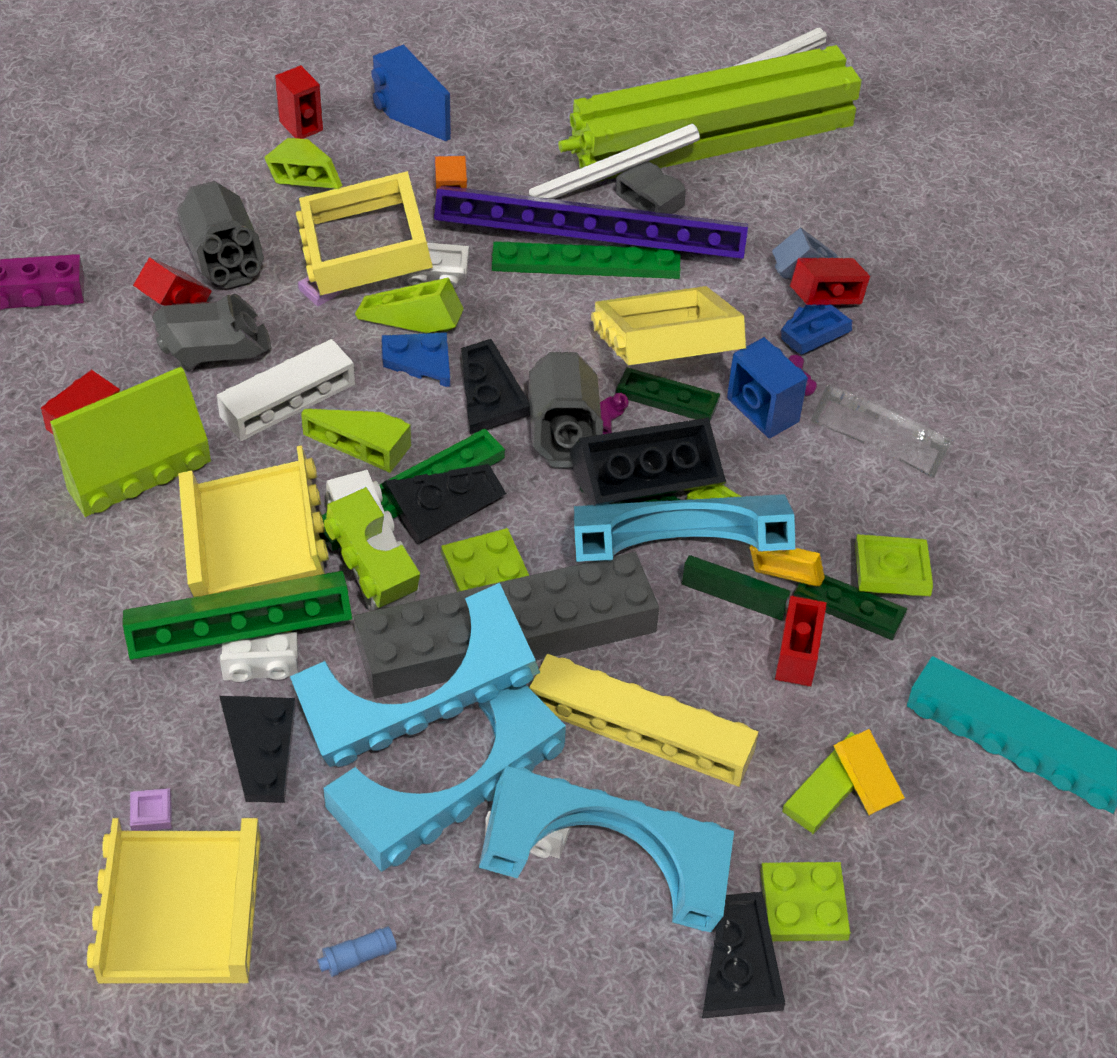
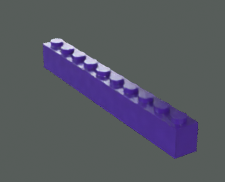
(591, 221)

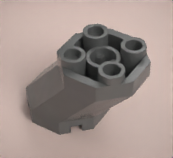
(220, 235)
(210, 331)
(563, 405)

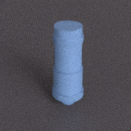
(356, 951)

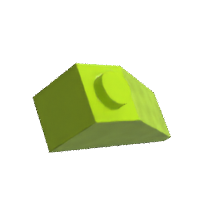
(302, 164)
(417, 307)
(361, 434)

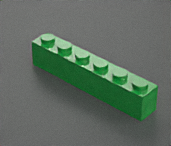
(236, 615)

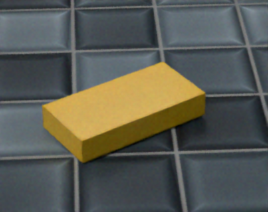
(793, 565)
(869, 772)

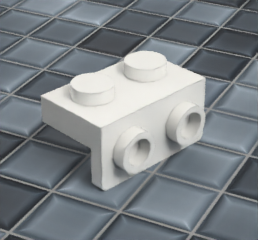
(447, 262)

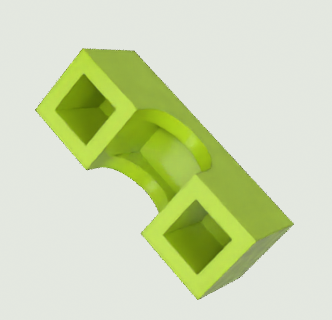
(382, 573)

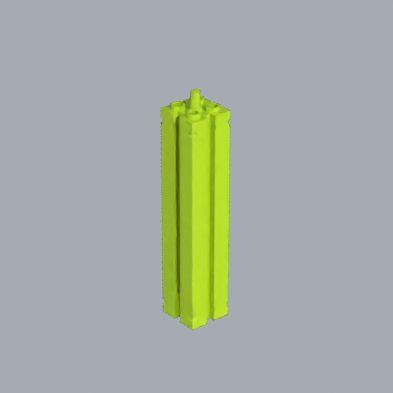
(729, 106)

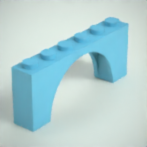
(756, 520)
(351, 725)
(395, 823)
(688, 851)

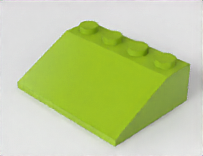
(130, 442)

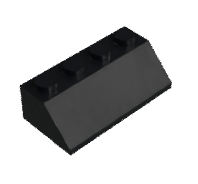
(647, 461)

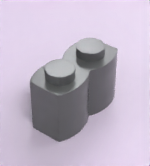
(650, 189)

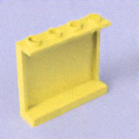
(252, 527)
(176, 906)

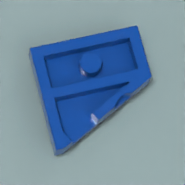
(814, 327)
(418, 355)

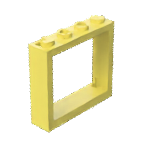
(371, 264)
(669, 325)

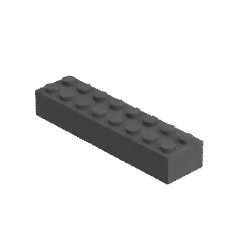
(556, 611)

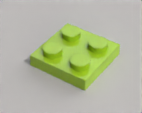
(483, 560)
(893, 565)
(805, 901)

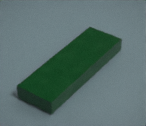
(668, 394)
(735, 587)
(856, 606)

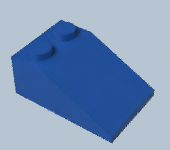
(411, 93)

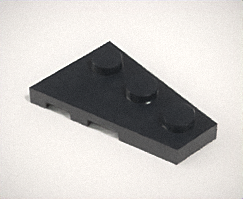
(490, 388)
(442, 499)
(261, 743)
(743, 961)

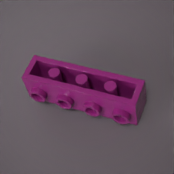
(41, 281)

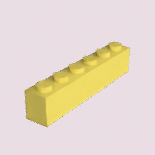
(645, 719)

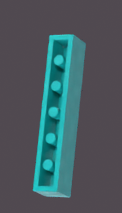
(1017, 732)

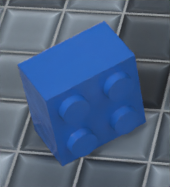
(767, 387)

